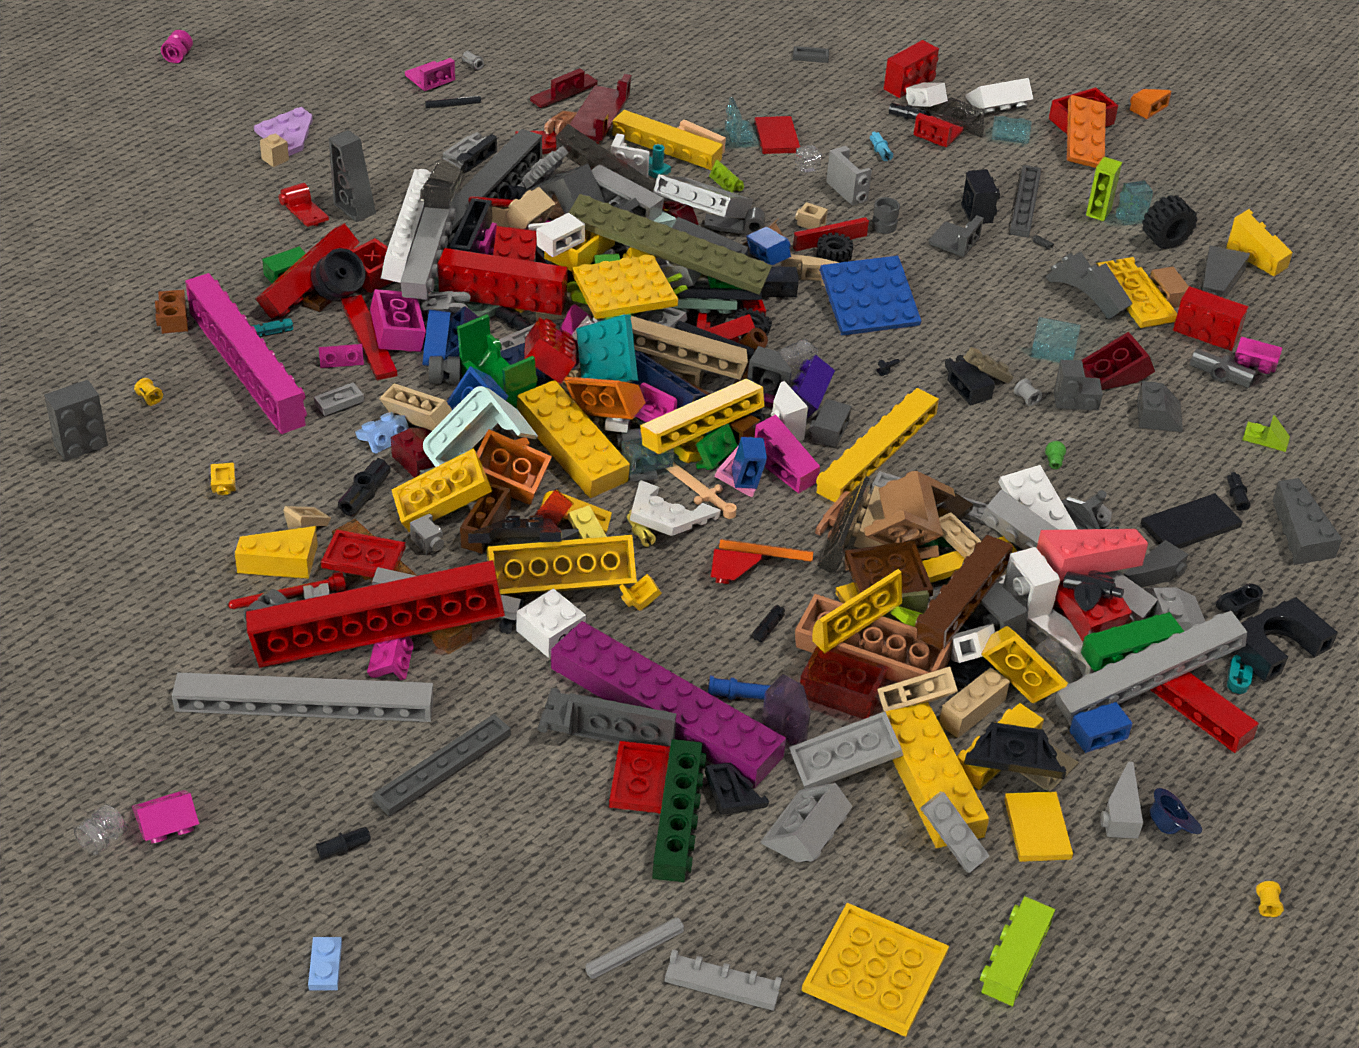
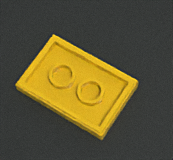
(1038, 826)

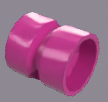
(176, 46)

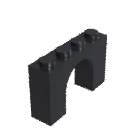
(1289, 619)

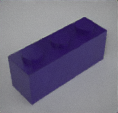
(812, 382)

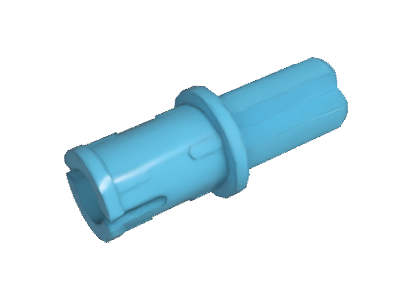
(881, 146)

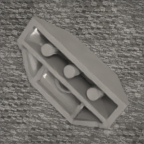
(1177, 602)

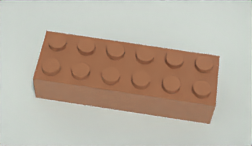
(880, 642)

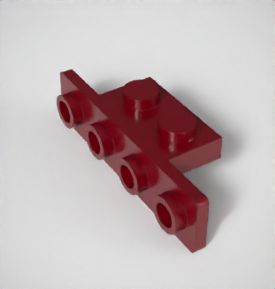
(564, 87)

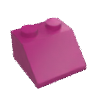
(166, 815)

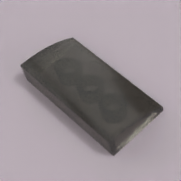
(844, 527)

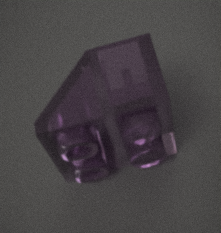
(787, 709)

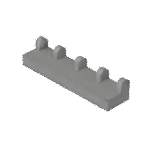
(723, 981)

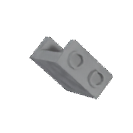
(846, 177)

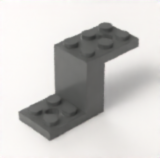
(578, 181)

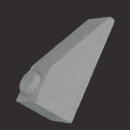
(1123, 809)

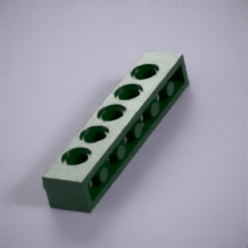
(677, 811)

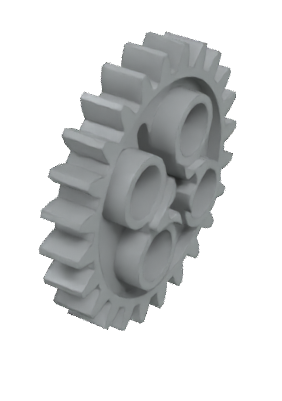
(543, 168)

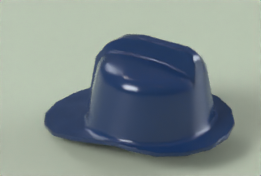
(1171, 814)

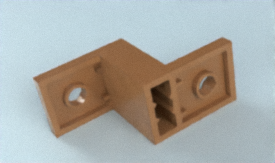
(910, 510)

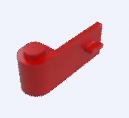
(298, 201)

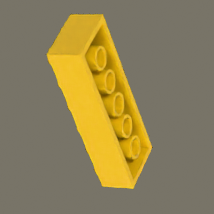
(573, 439)
(564, 565)
(933, 767)

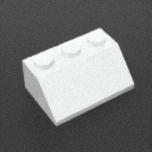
(1001, 95)

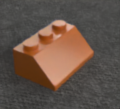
(606, 397)

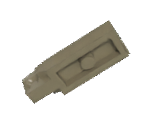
(988, 365)

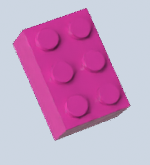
(397, 321)

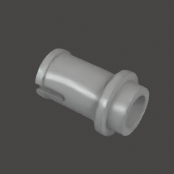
(475, 61)

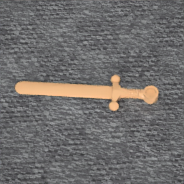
(706, 494)

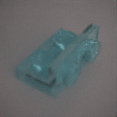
(1011, 129)

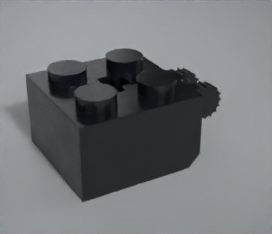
(980, 196)

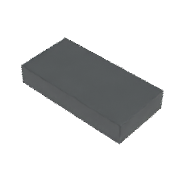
(811, 54)

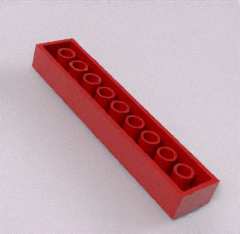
(375, 614)

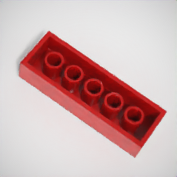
(504, 281)

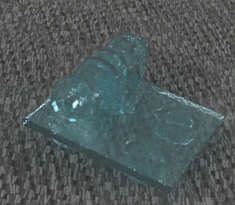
(1055, 340)

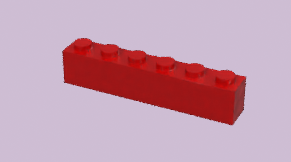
(297, 279)

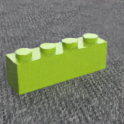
(1018, 950)

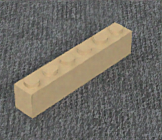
(688, 348)

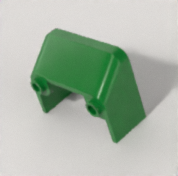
(483, 352)

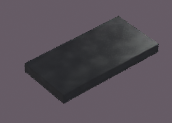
(718, 293)
(1192, 522)

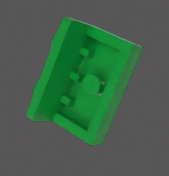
(716, 447)

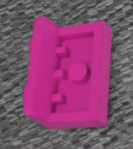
(657, 403)
(391, 657)

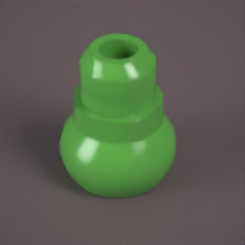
(1055, 452)

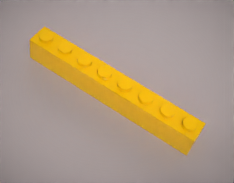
(877, 444)

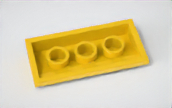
(442, 489)
(858, 612)

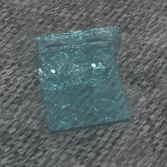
(739, 130)

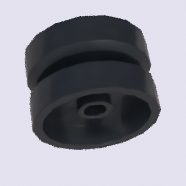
(338, 274)

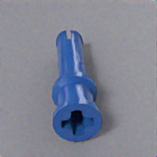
(734, 689)

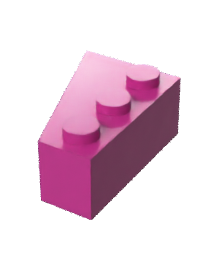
(786, 455)

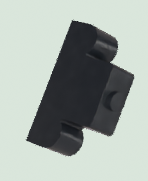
(473, 226)

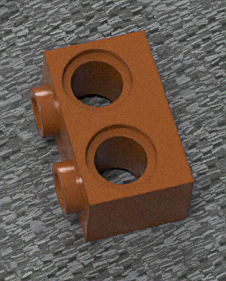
(171, 311)

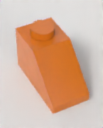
(1149, 102)

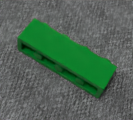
(1120, 641)

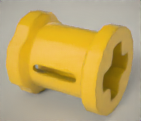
(148, 391)
(1269, 898)

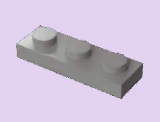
(954, 832)

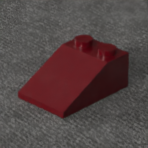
(1119, 363)
(409, 451)

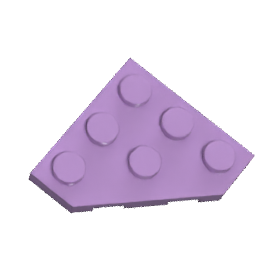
(290, 126)

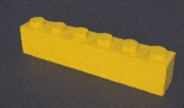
(676, 141)
(702, 416)

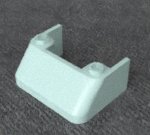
(470, 423)

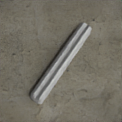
(634, 948)

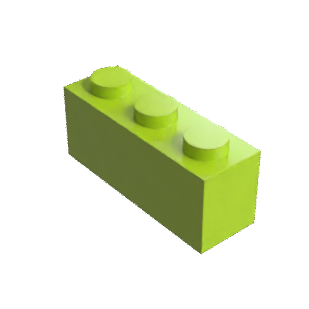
(1103, 188)

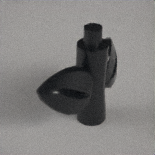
(1091, 587)

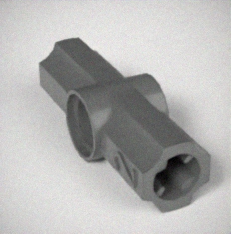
(1223, 368)

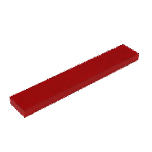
(362, 324)

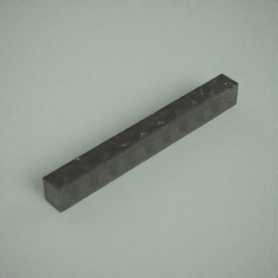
(443, 184)

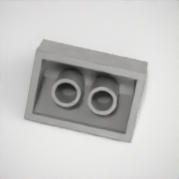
(808, 822)

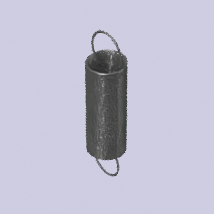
(1043, 242)

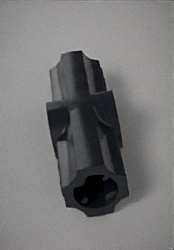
(364, 486)

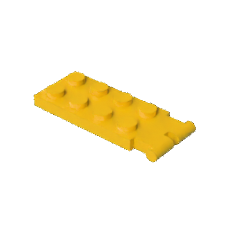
(1148, 302)

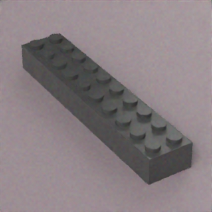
(503, 169)

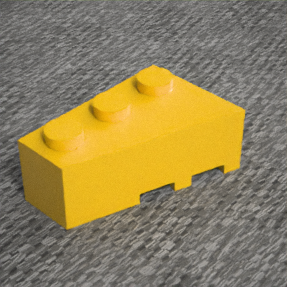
(1265, 250)

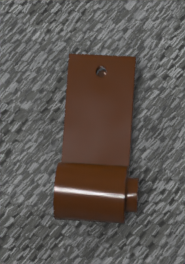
(753, 339)

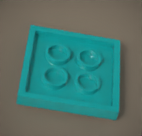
(608, 350)

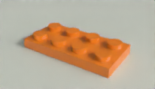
(1086, 131)

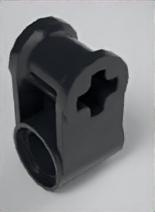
(1241, 601)

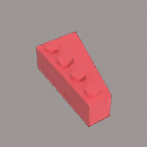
(1092, 550)

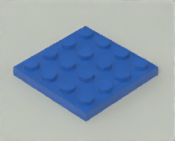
(870, 295)

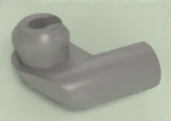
(1104, 516)

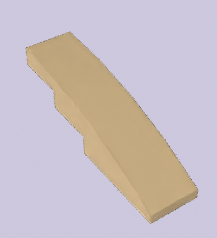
(807, 266)

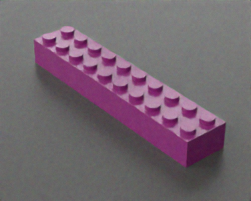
(630, 678)

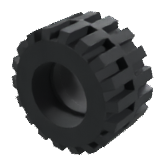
(1169, 222)

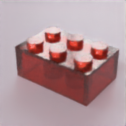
(843, 682)

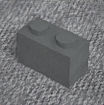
(830, 423)

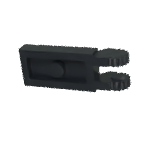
(479, 152)

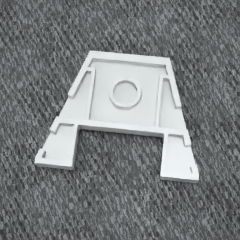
(667, 517)

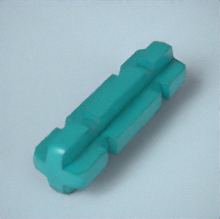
(274, 327)

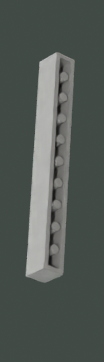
(303, 697)

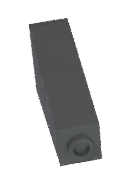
(1223, 270)

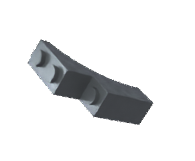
(1095, 281)

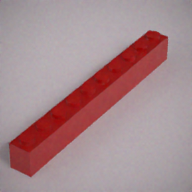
(1204, 708)

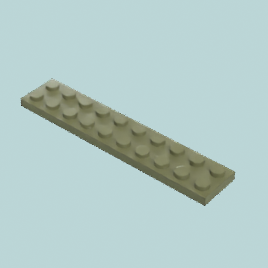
(671, 244)

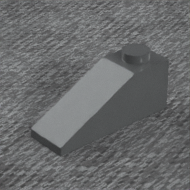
(1159, 566)

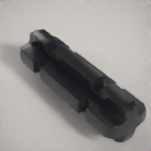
(768, 623)
(506, 625)

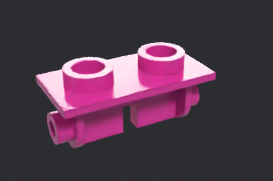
(341, 355)

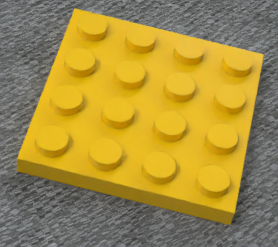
(624, 286)
(875, 969)

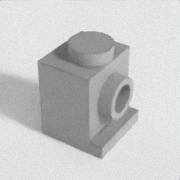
(426, 534)

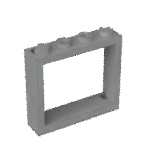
(702, 196)

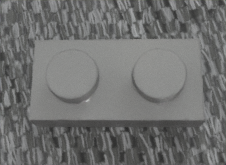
(338, 399)

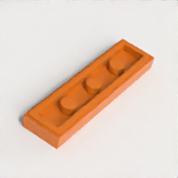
(768, 550)

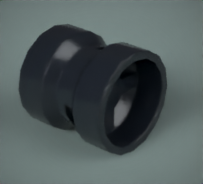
(511, 192)

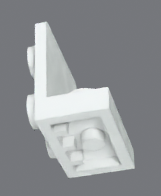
(634, 157)

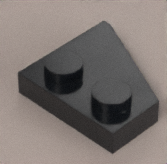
(732, 790)

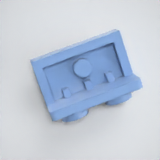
(381, 431)

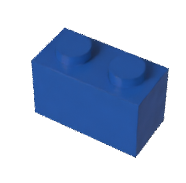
(769, 246)
(749, 462)
(1100, 727)

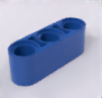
(436, 335)

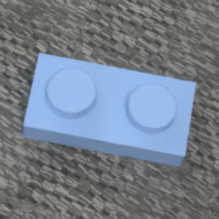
(325, 963)

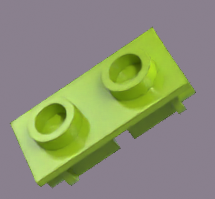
(725, 178)

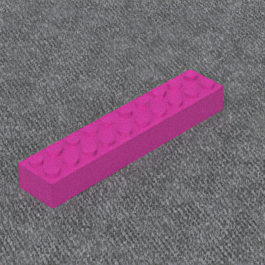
(246, 353)

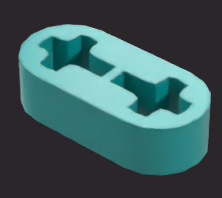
(1235, 672)

